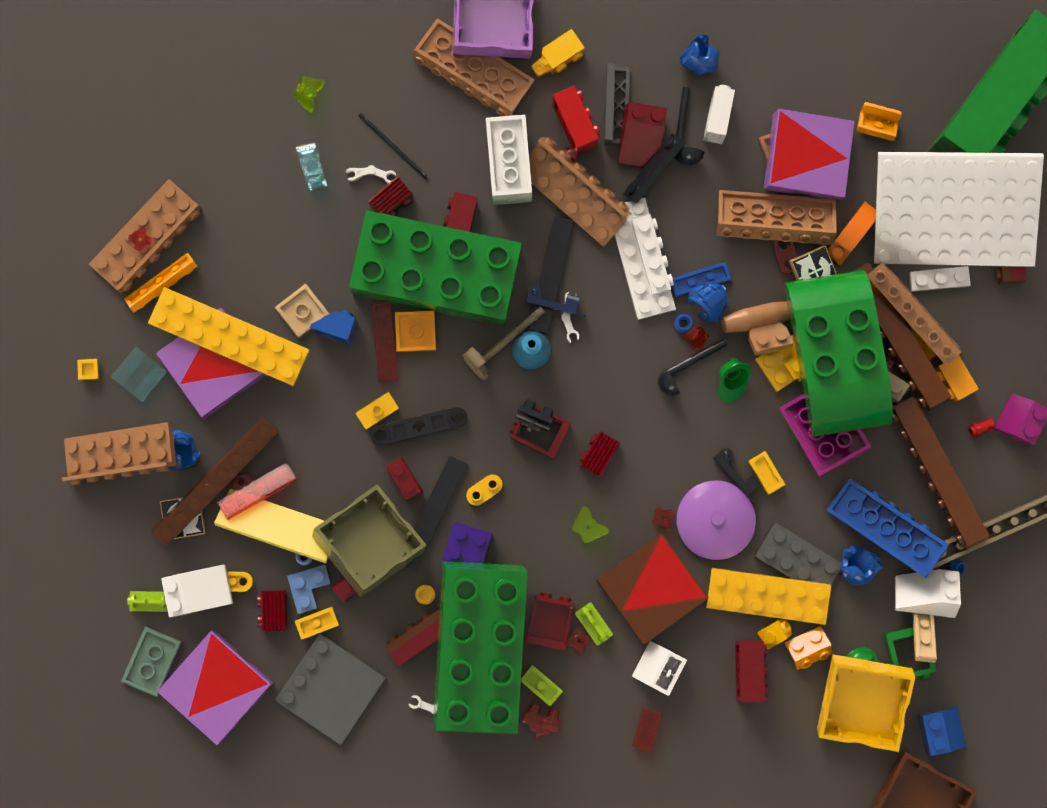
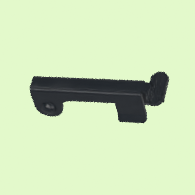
(750, 485)

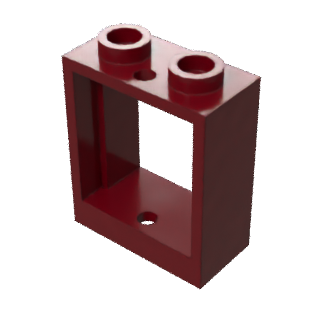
(516, 428)

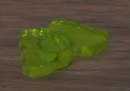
(306, 91)
(595, 531)

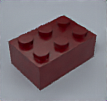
(751, 670)

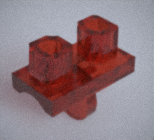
(539, 723)

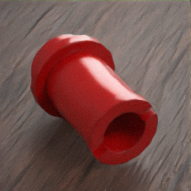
(977, 429)

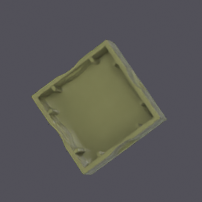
(368, 541)

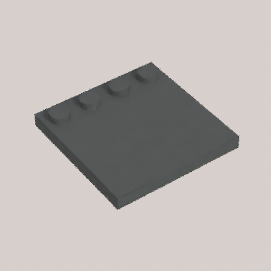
(330, 689)

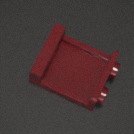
(550, 621)

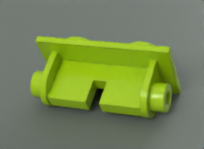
(147, 601)
(594, 624)

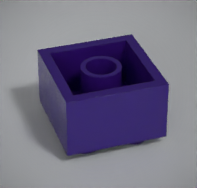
(467, 544)

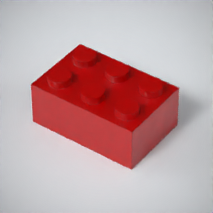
(576, 120)

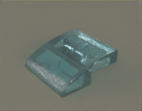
(138, 374)

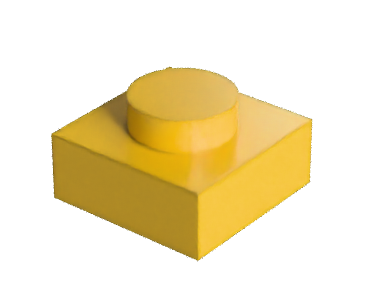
(88, 369)

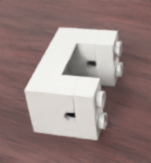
(509, 159)

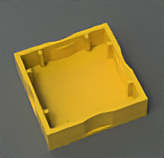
(865, 702)

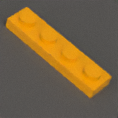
(165, 278)

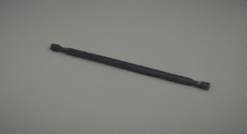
(392, 145)

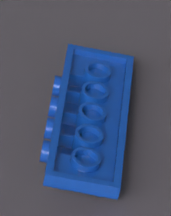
(888, 527)

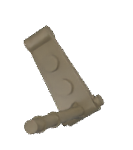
(476, 361)

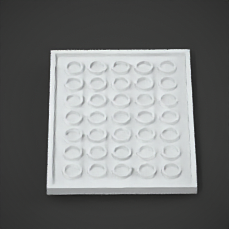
(958, 208)

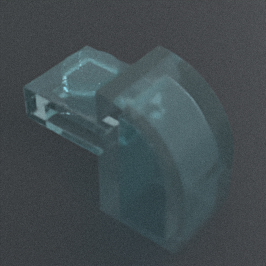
(311, 166)

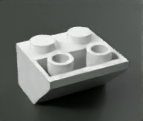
(659, 668)

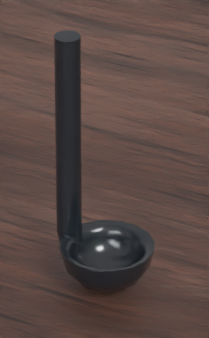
(686, 155)
(665, 380)

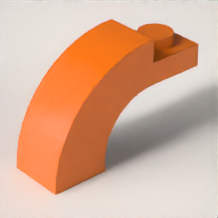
(852, 233)

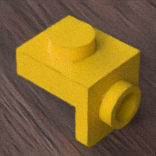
(775, 633)

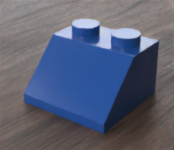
(337, 326)
(941, 731)

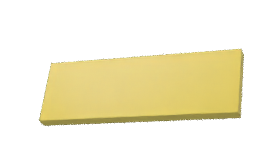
(276, 527)

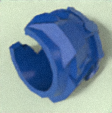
(700, 56)
(711, 298)
(185, 450)
(860, 565)

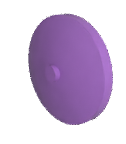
(715, 520)

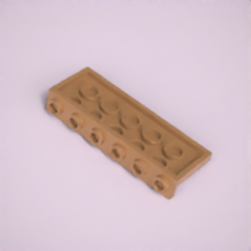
(482, 77)
(576, 192)
(776, 217)
(163, 219)
(914, 313)
(119, 453)

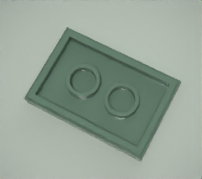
(151, 661)

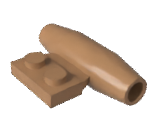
(763, 325)

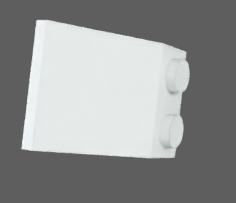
(197, 590)
(931, 596)

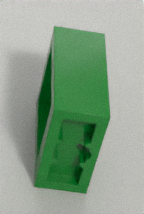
(899, 634)

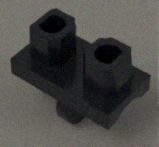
(534, 419)

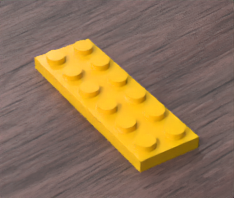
(768, 596)

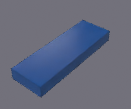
(716, 273)

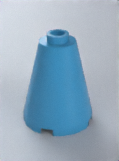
(531, 357)

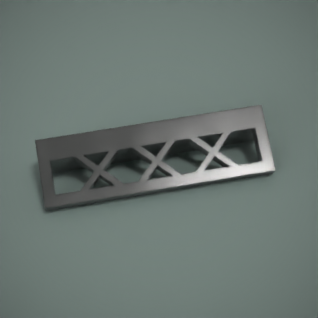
(609, 105)

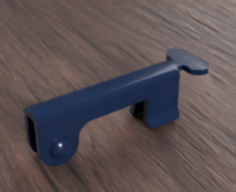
(571, 304)

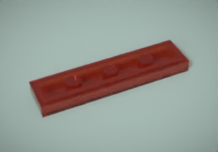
(384, 341)
(256, 491)

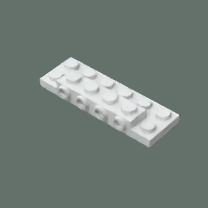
(644, 263)

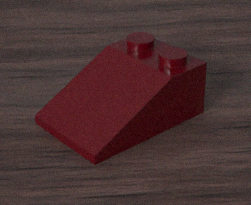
(640, 133)

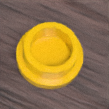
(425, 594)

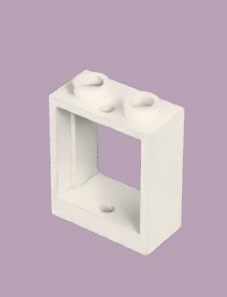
(719, 114)

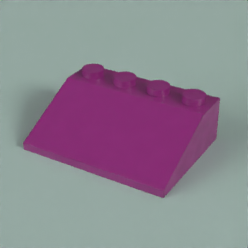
(823, 451)

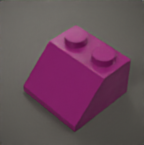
(1022, 420)

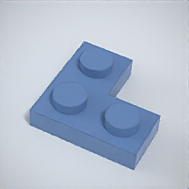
(302, 585)

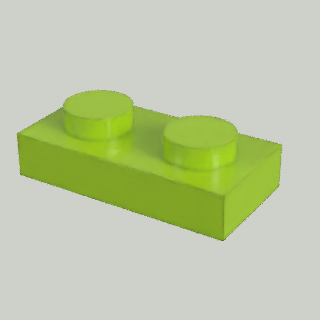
(541, 685)

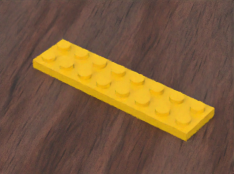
(228, 336)

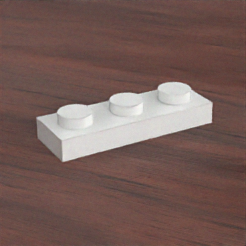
(939, 279)

